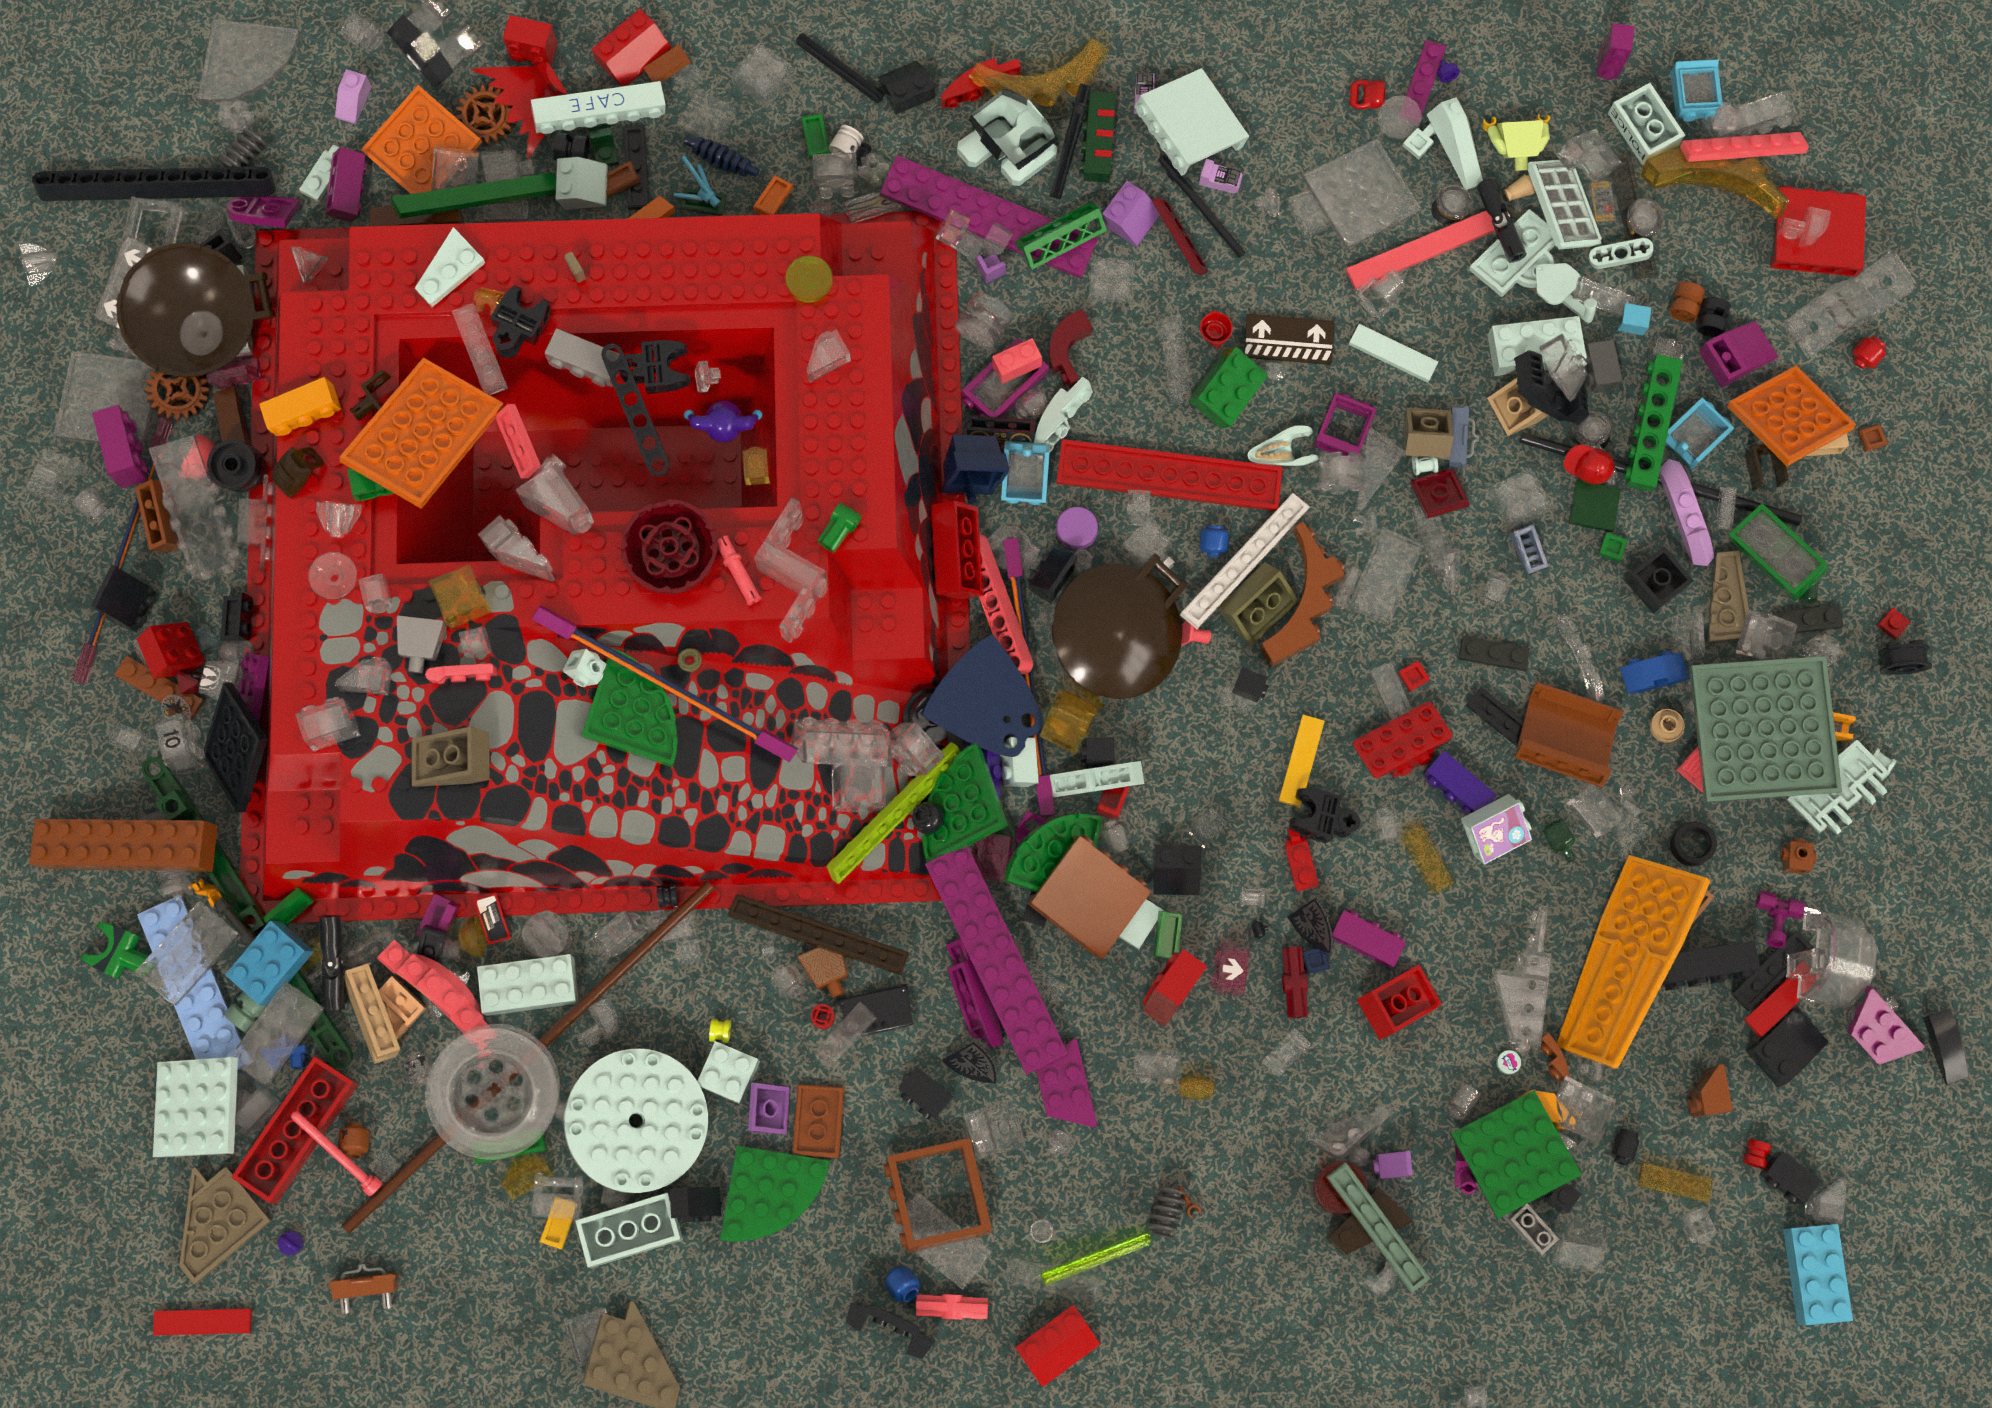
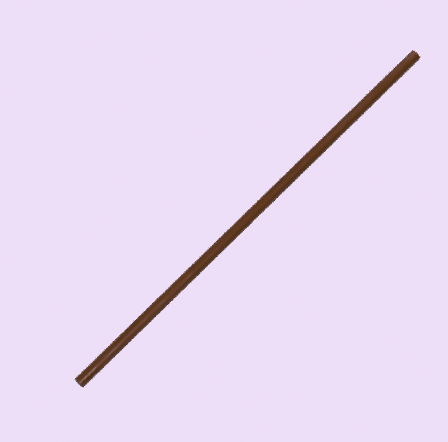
(553, 1033)

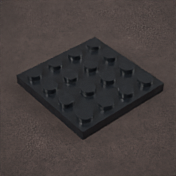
(235, 747)

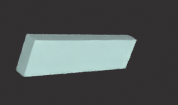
(1393, 353)

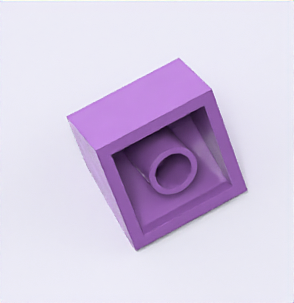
(1130, 214)

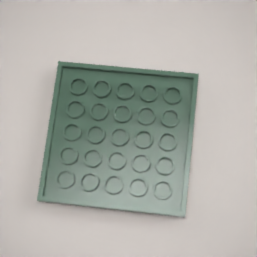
(1765, 729)

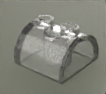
(454, 168)

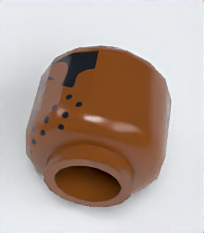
(354, 1140)

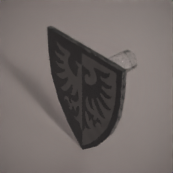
(1313, 925)
(972, 1063)

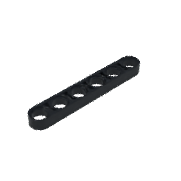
(637, 409)

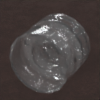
(984, 320)

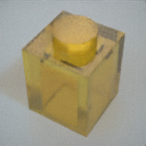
(756, 466)

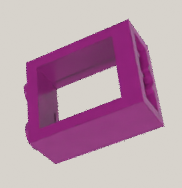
(1345, 403)

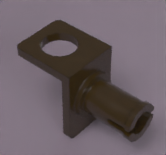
(371, 401)

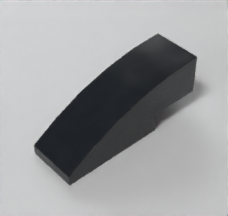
(1946, 1046)

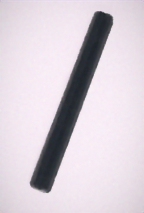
(839, 68)

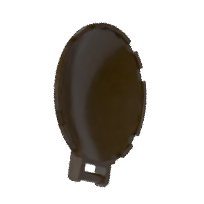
(170, 287)
(1119, 628)

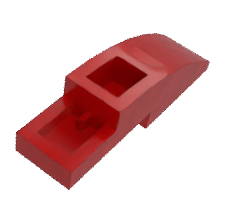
(964, 89)

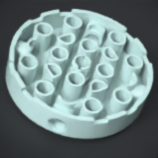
(671, 1125)

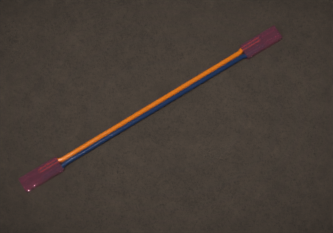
(89, 650)

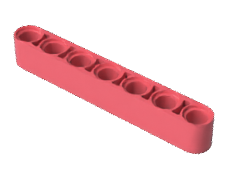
(1002, 611)

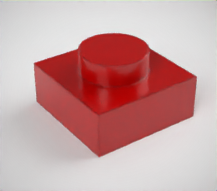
(1893, 623)
(1413, 676)

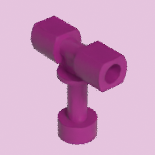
(1779, 911)

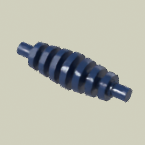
(721, 156)

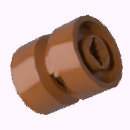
(1687, 302)

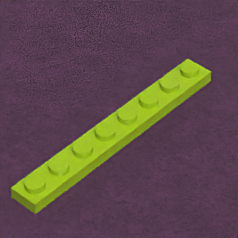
(889, 817)

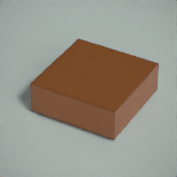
(1872, 438)

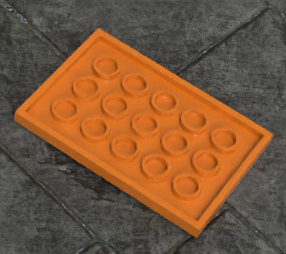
(421, 433)

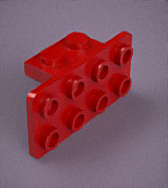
(1403, 742)

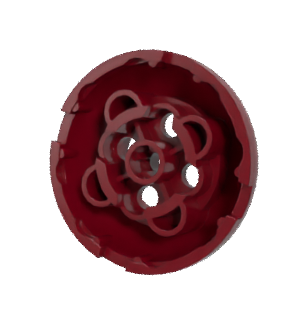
(644, 534)

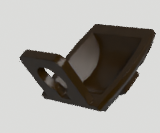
(293, 471)

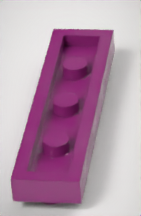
(1425, 73)

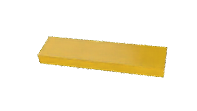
(1301, 759)

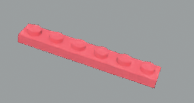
(1744, 146)

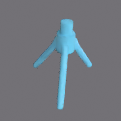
(705, 193)

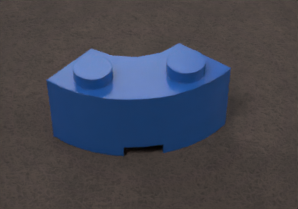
(1653, 672)

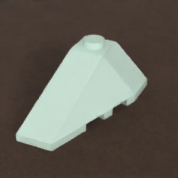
(1457, 140)

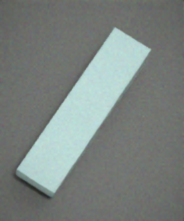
(1097, 779)

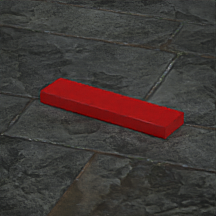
(202, 1322)

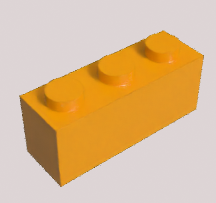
(300, 407)

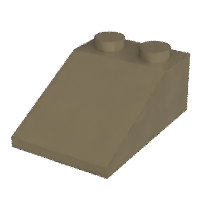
(451, 758)

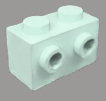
(1021, 769)

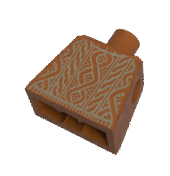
(825, 970)

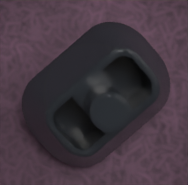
(1259, 929)

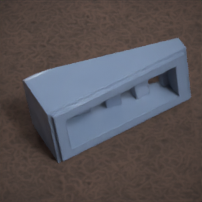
(1533, 538)

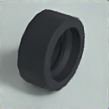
(1699, 827)

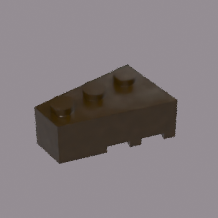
(1351, 1235)

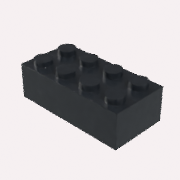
(1712, 964)

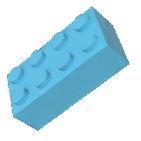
(1818, 1274)

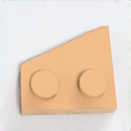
(401, 1005)

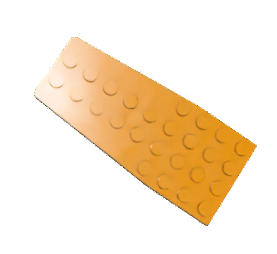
(1630, 958)

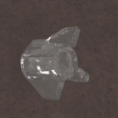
(37, 261)
(338, 517)

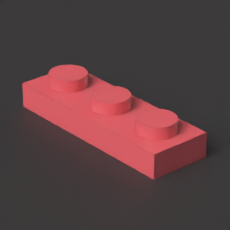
(518, 441)

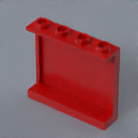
(1841, 245)

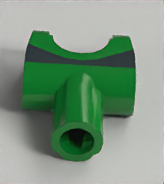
(119, 953)

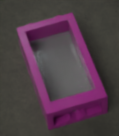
(995, 399)

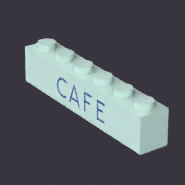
(598, 107)

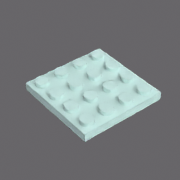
(195, 1107)

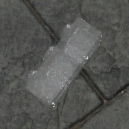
(1726, 508)

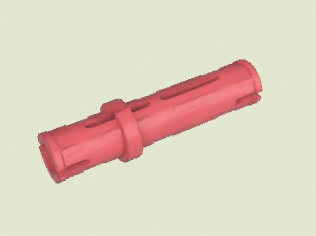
(733, 562)

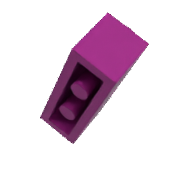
(1615, 51)
(345, 184)
(1368, 938)

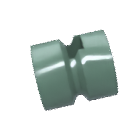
(244, 1012)

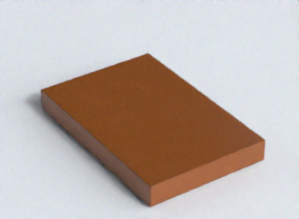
(818, 1121)

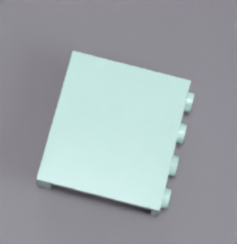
(1190, 120)

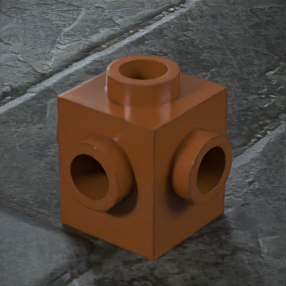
(1798, 856)

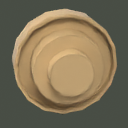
(1667, 725)

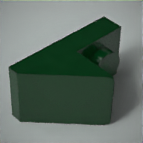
(604, 145)

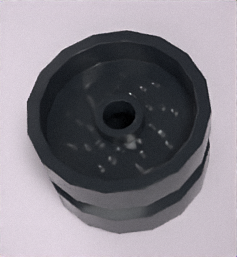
(223, 463)

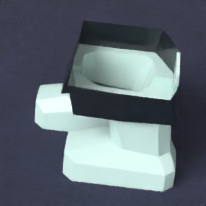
(1002, 141)

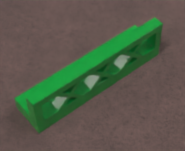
(1058, 228)

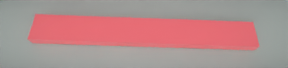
(1422, 249)

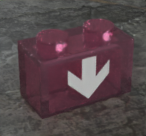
(1231, 970)

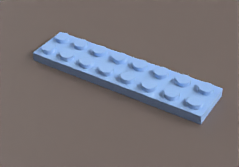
(204, 1006)

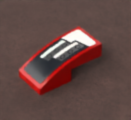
(492, 918)

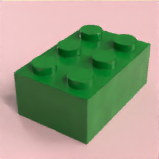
(1228, 387)

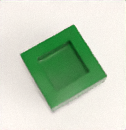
(1612, 547)

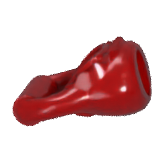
(1373, 94)

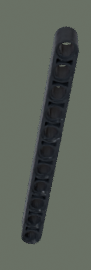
(154, 183)

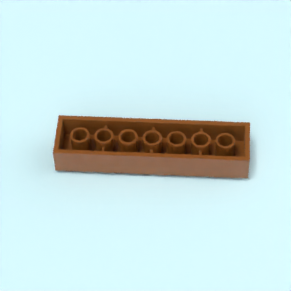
(123, 845)

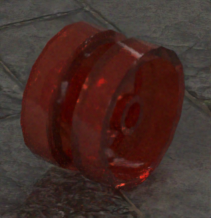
(1325, 1193)

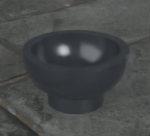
(928, 817)

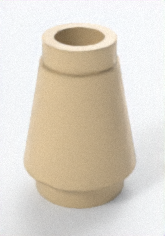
(1520, 188)

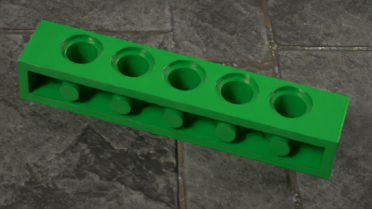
(1669, 370)

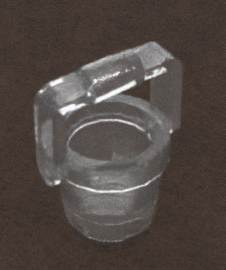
(1385, 288)

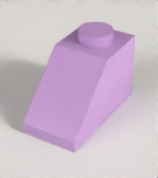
(352, 96)

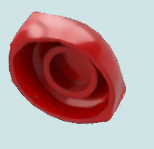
(1216, 328)

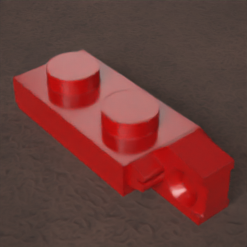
(1300, 862)

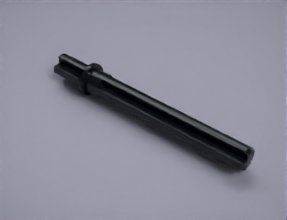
(1077, 115)

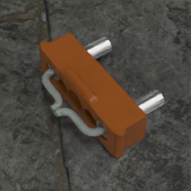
(364, 1285)

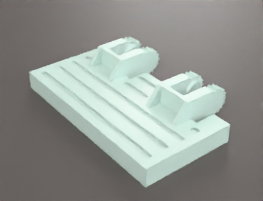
(1856, 768)

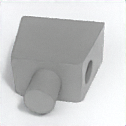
(419, 640)

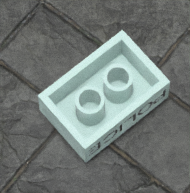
(1646, 123)

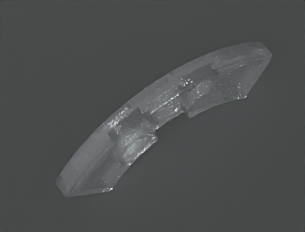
(1583, 656)

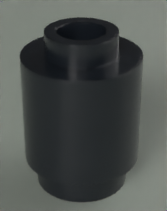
(1625, 1147)

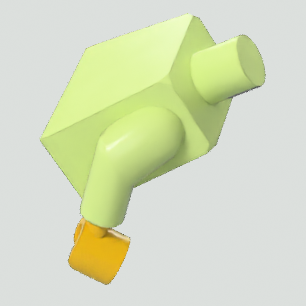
(1519, 139)

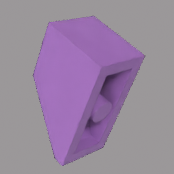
(1392, 1165)

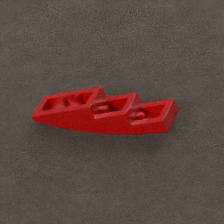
(1773, 1007)

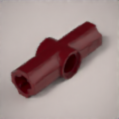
(1294, 982)

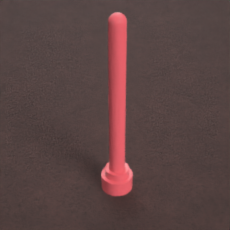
(368, 1182)

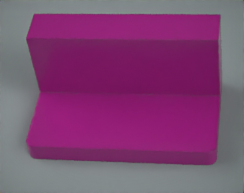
(439, 913)

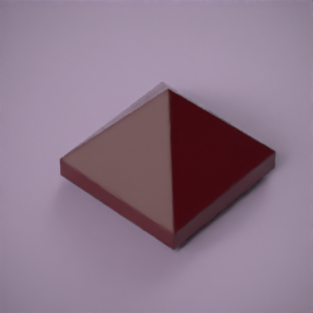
(187, 684)

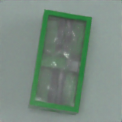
(1778, 552)

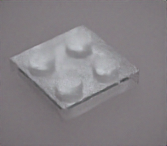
(1111, 280)

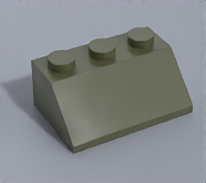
(1258, 603)

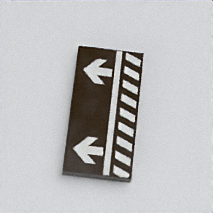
(1289, 339)

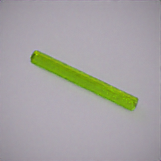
(1095, 1258)

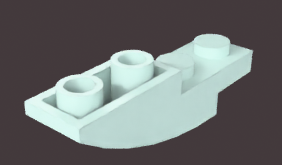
(1063, 406)

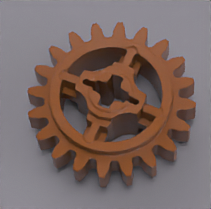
(492, 109)
(171, 399)

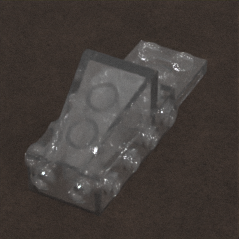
(195, 509)
(1525, 989)

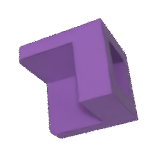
(990, 267)

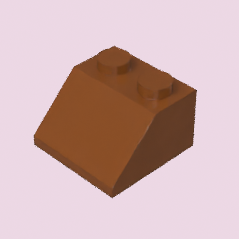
(1710, 1094)

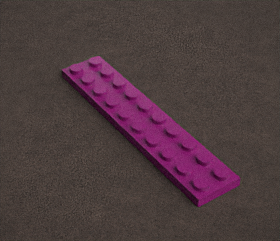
(938, 194)
(996, 959)

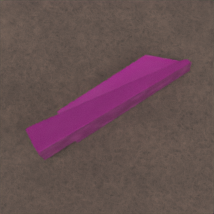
(973, 1000)

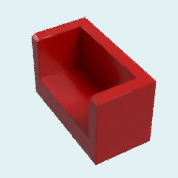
(1112, 802)

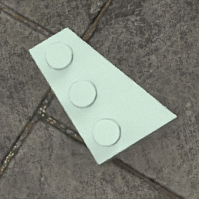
(449, 268)

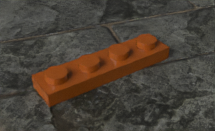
(141, 678)

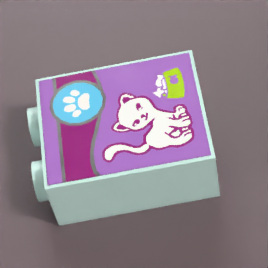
(1497, 828)

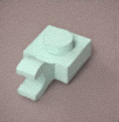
(1420, 141)

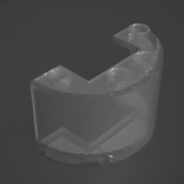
(1848, 959)

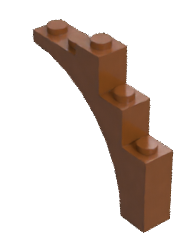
(1319, 575)

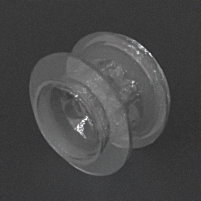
(467, 1126)

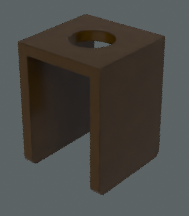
(1755, 470)

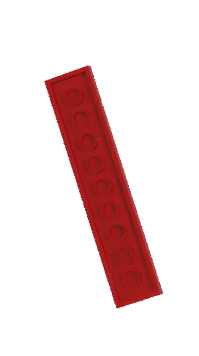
(1169, 475)

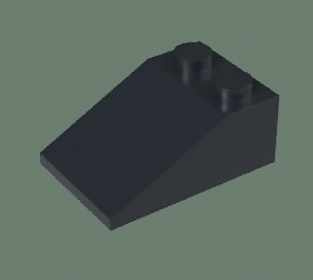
(124, 599)
(1787, 1047)

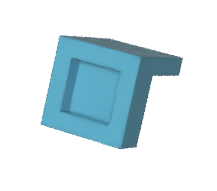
(1635, 319)

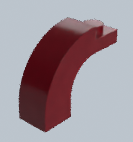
(1069, 330)

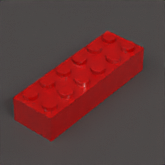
(283, 1143)

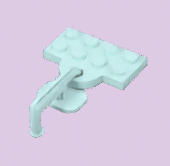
(1551, 280)

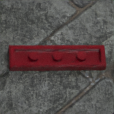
(1180, 236)

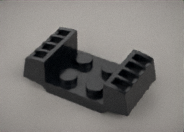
(1544, 392)
(859, 1314)

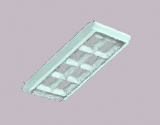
(1564, 205)

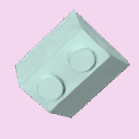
(581, 183)

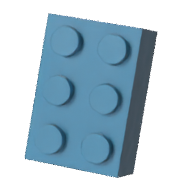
(269, 962)

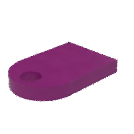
(263, 210)

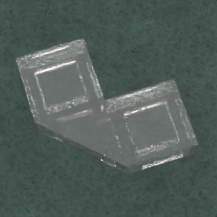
(994, 243)

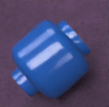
(1214, 540)
(902, 1284)

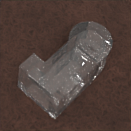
(1382, 1280)

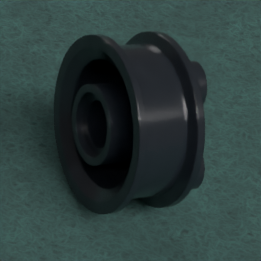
(1904, 658)
(913, 712)

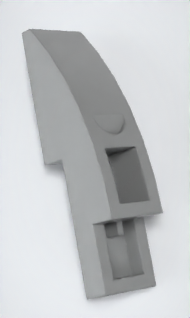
(1531, 1228)

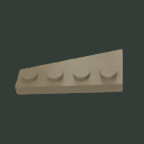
(1728, 598)

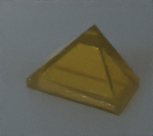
(521, 1175)

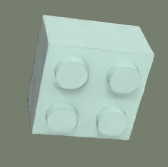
(728, 1072)

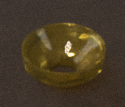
(472, 937)

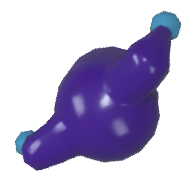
(723, 421)

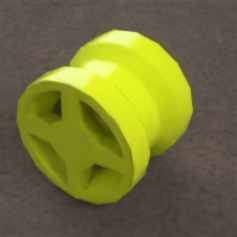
(720, 1030)

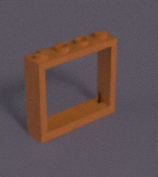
(901, 1216)

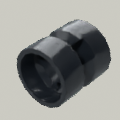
(569, 147)
(1713, 316)

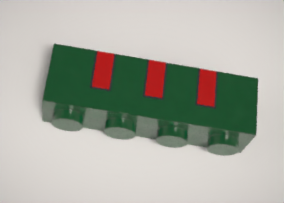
(1099, 137)

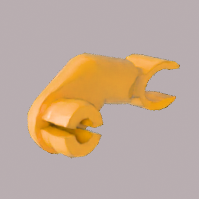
(206, 890)

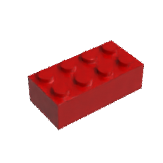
(956, 550)

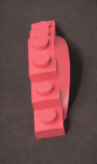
(436, 984)

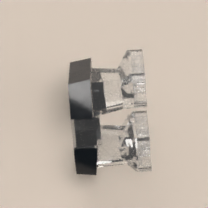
(433, 59)

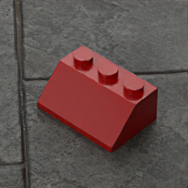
(630, 48)
(1057, 1345)

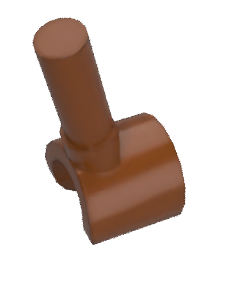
(1189, 1204)

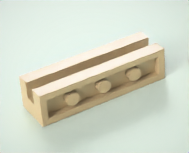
(371, 1013)

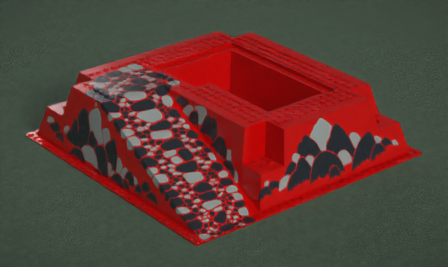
(563, 815)

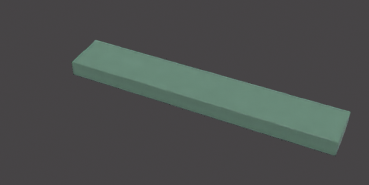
(1378, 1227)

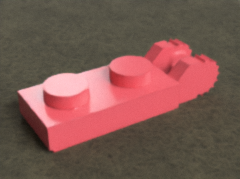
(460, 673)

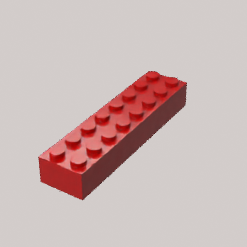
(1172, 986)

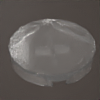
(1399, 116)

